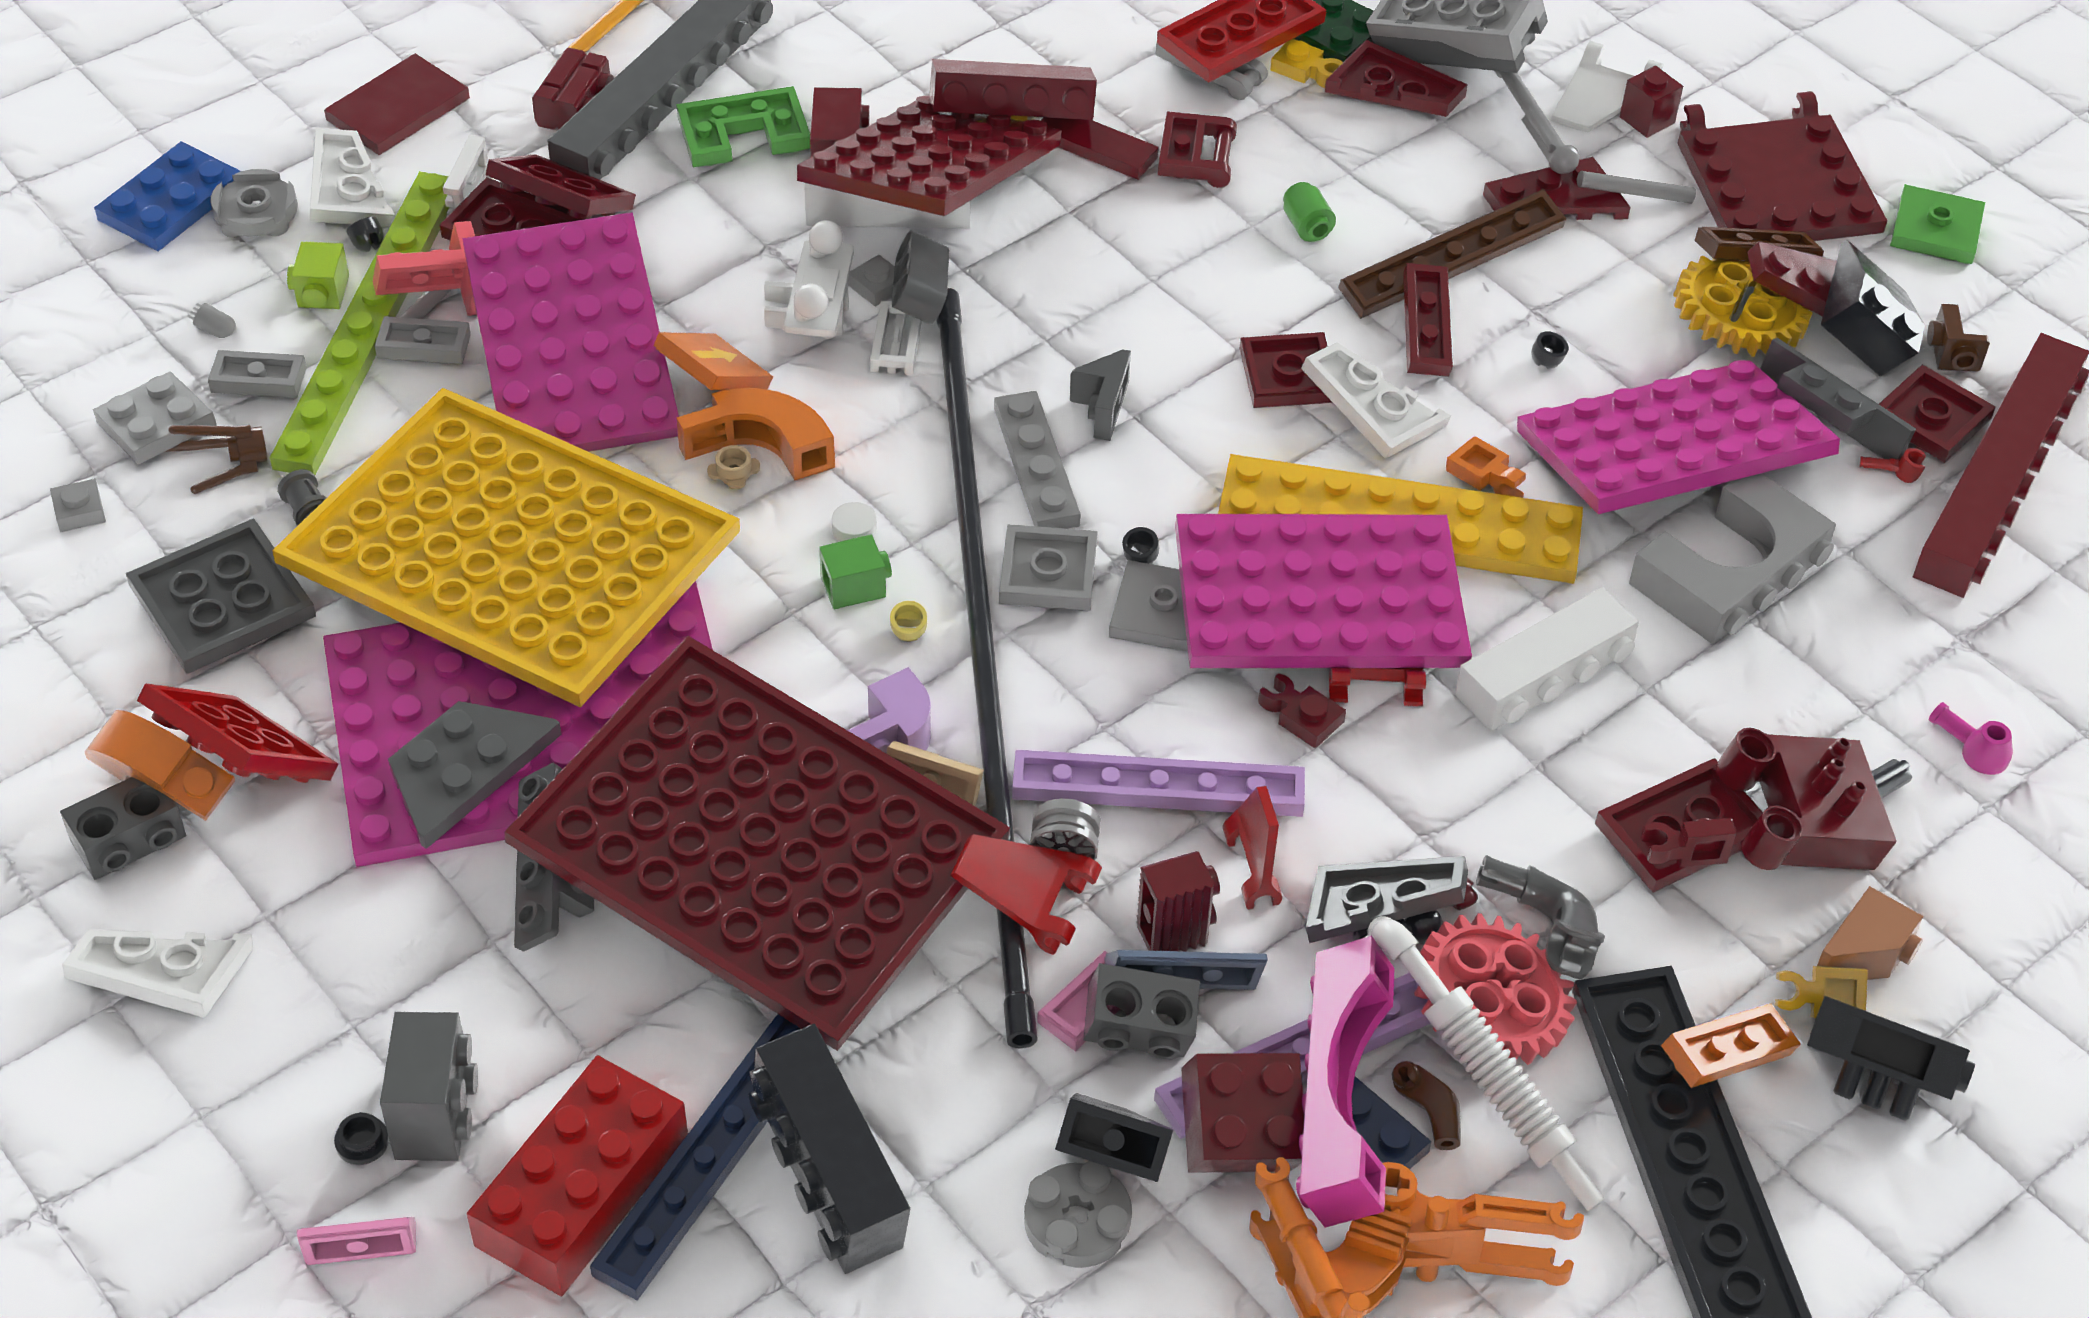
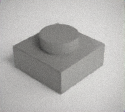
(873, 280)
(77, 505)

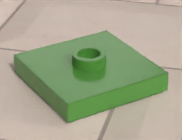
(1938, 224)

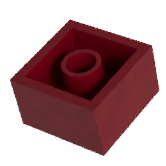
(1242, 1111)

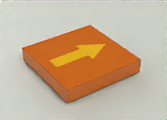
(712, 361)

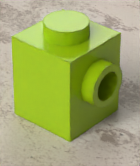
(319, 275)

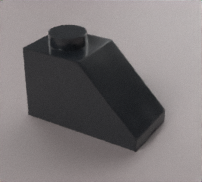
(1114, 1137)

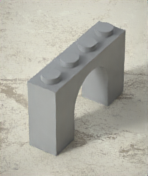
(1720, 597)

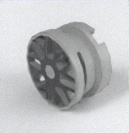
(1066, 827)

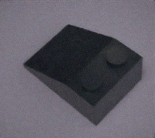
(1871, 313)

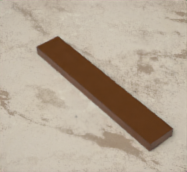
(1456, 249)

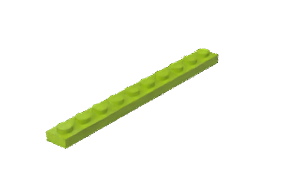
(353, 343)

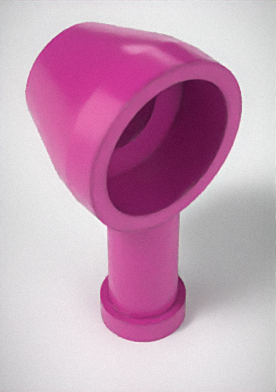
(1984, 748)

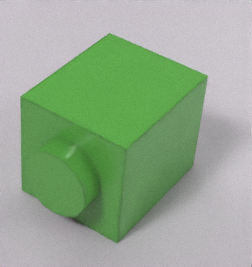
(854, 571)

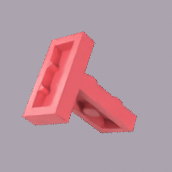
(428, 270)

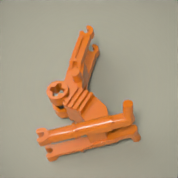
(1407, 1234)

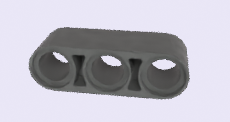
(920, 277)

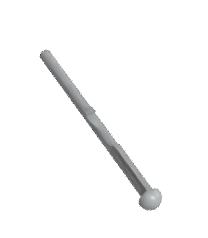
(1561, 157)

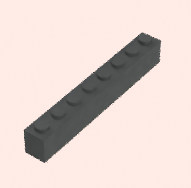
(655, 83)

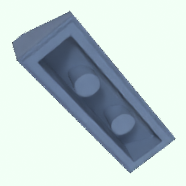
(1213, 969)

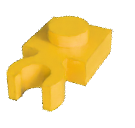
(1303, 61)
(1839, 983)

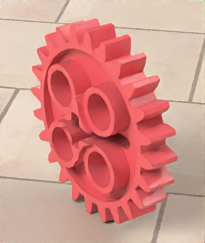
(1505, 981)

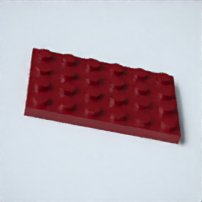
(929, 157)

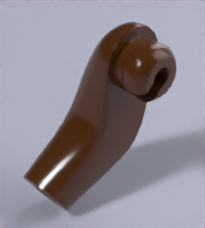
(1435, 1098)

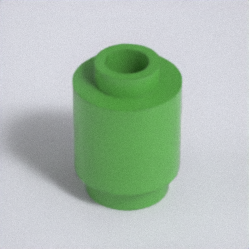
(1308, 211)

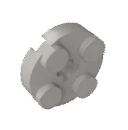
(237, 214)
(1064, 1238)

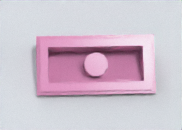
(358, 1240)

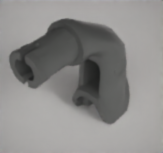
(1574, 932)

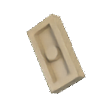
(950, 774)

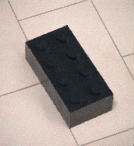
(828, 1149)

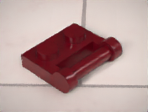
(1183, 147)

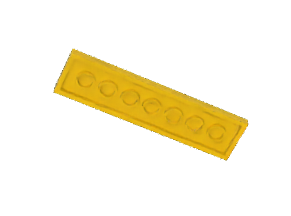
(1485, 527)

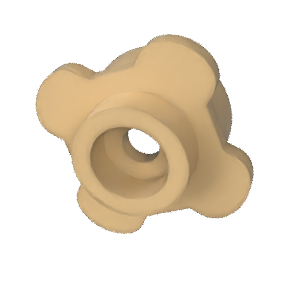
(733, 466)

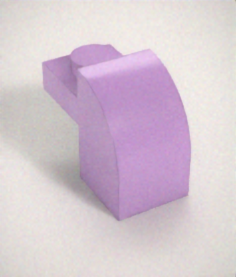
(897, 712)

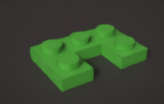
(711, 120)

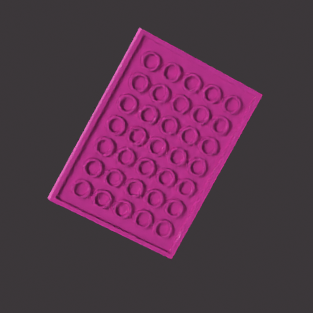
(399, 681)

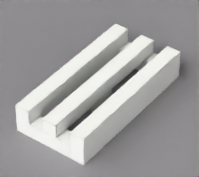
(467, 172)
(893, 360)

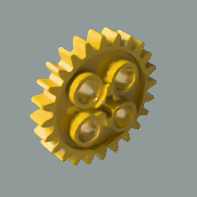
(1711, 295)

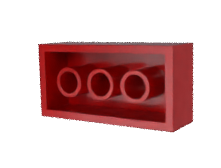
(578, 1175)

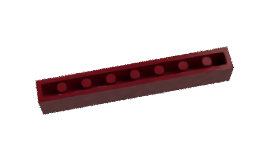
(2002, 466)

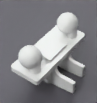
(819, 287)

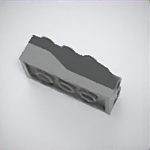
(1459, 31)

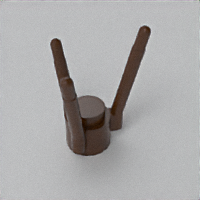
(243, 445)

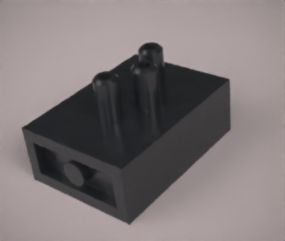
(1890, 1053)

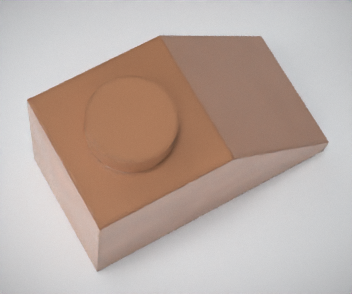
(1874, 936)

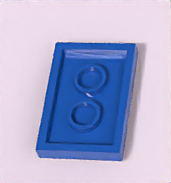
(165, 196)

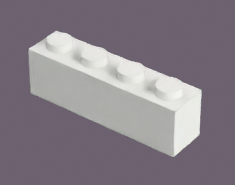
(858, 211)
(1547, 659)

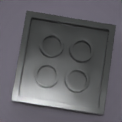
(220, 595)

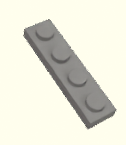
(1037, 461)

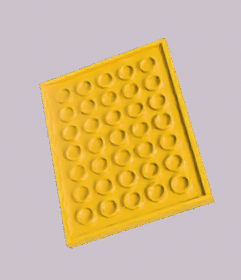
(509, 545)

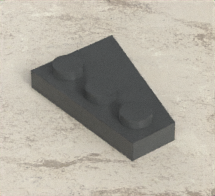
(1355, 894)

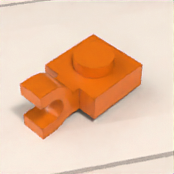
(1484, 464)

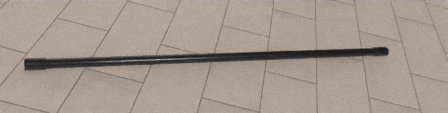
(1018, 1003)

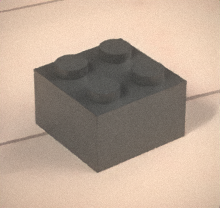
(428, 1086)

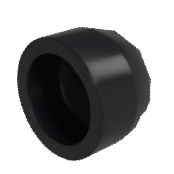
(366, 233)
(1558, 349)
(1144, 541)

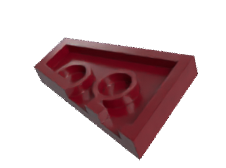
(1793, 274)

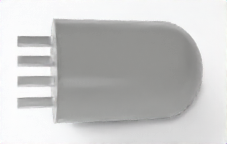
(213, 321)

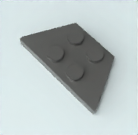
(464, 761)

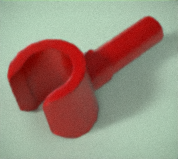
(1906, 469)

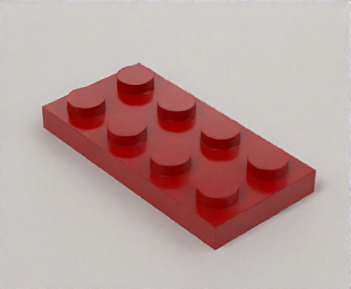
(1236, 32)

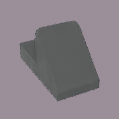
(1103, 388)

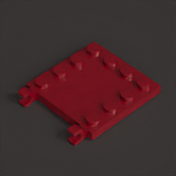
(1781, 174)

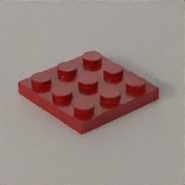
(236, 733)

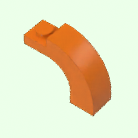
(762, 420)
(147, 752)

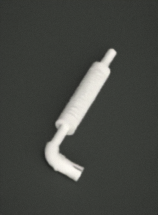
(1490, 1064)

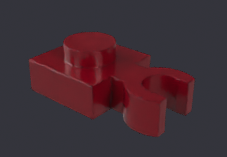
(1304, 714)

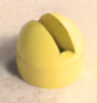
(908, 615)

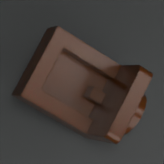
(1953, 347)

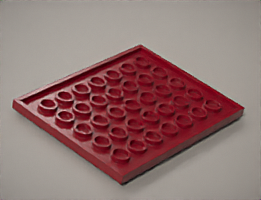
(756, 839)

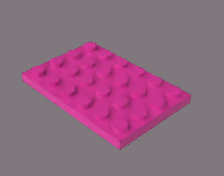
(573, 332)
(1676, 436)
(1320, 591)

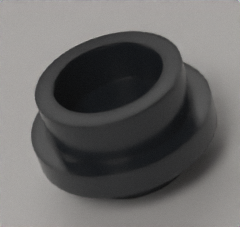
(361, 1138)

